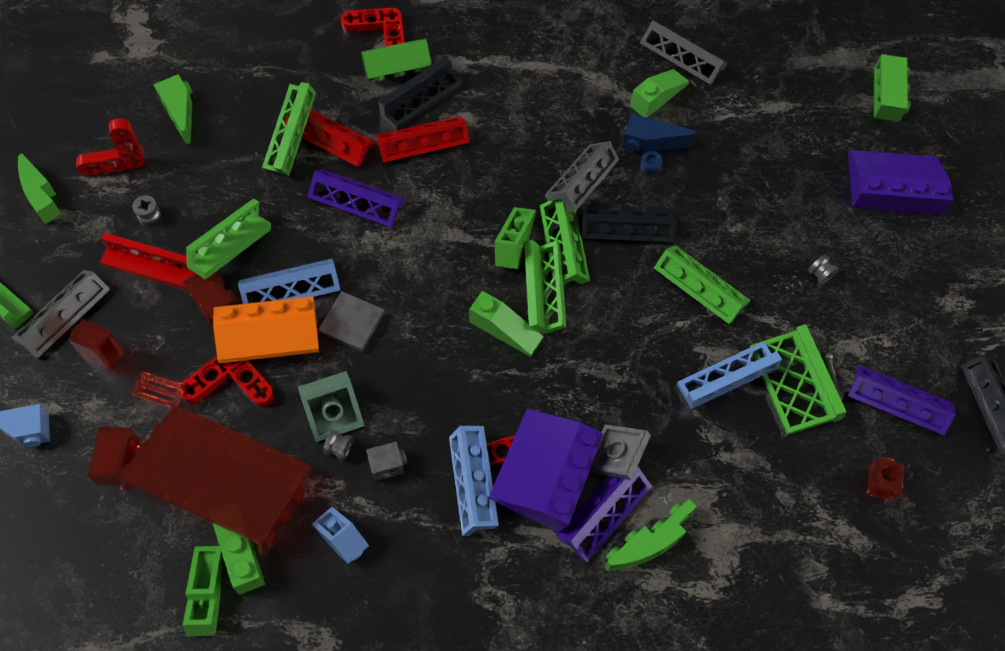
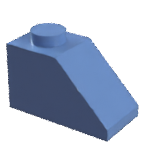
(26, 425)
(340, 535)

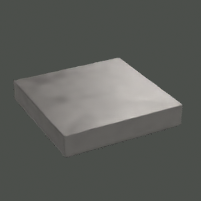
(351, 321)
(619, 451)

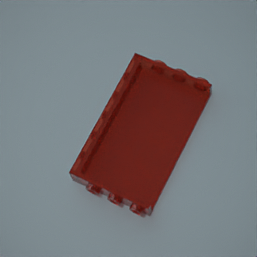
(219, 476)

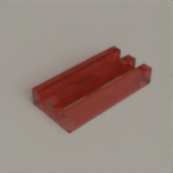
(143, 384)

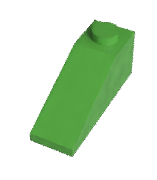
(656, 92)
(178, 104)
(511, 239)
(503, 323)

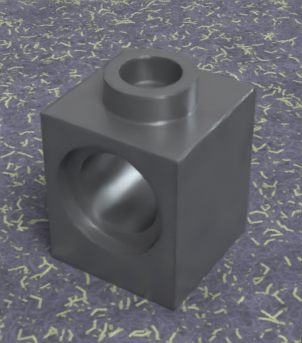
(386, 461)

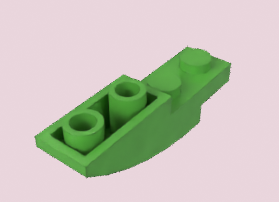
(645, 545)

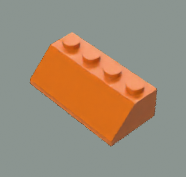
(265, 329)

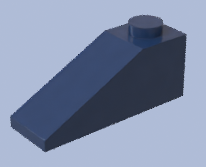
(653, 135)

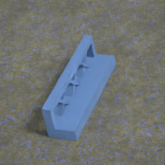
(291, 275)
(730, 379)
(472, 479)

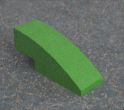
(37, 190)
(203, 591)

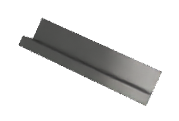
(689, 46)
(583, 175)
(61, 313)

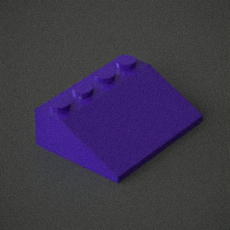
(898, 182)
(546, 468)

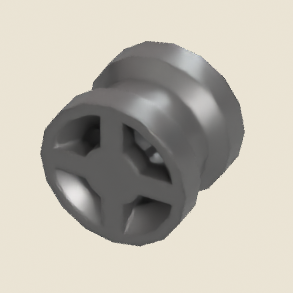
(146, 209)
(823, 269)
(337, 445)

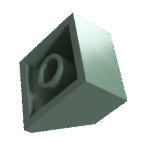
(331, 405)

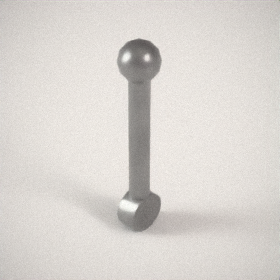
(828, 357)

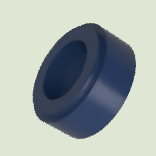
(651, 162)

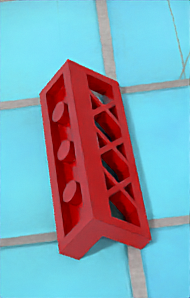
(336, 138)
(422, 138)
(145, 261)

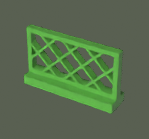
(818, 378)

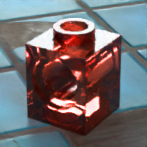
(881, 487)

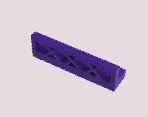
(359, 189)
(902, 400)
(599, 505)

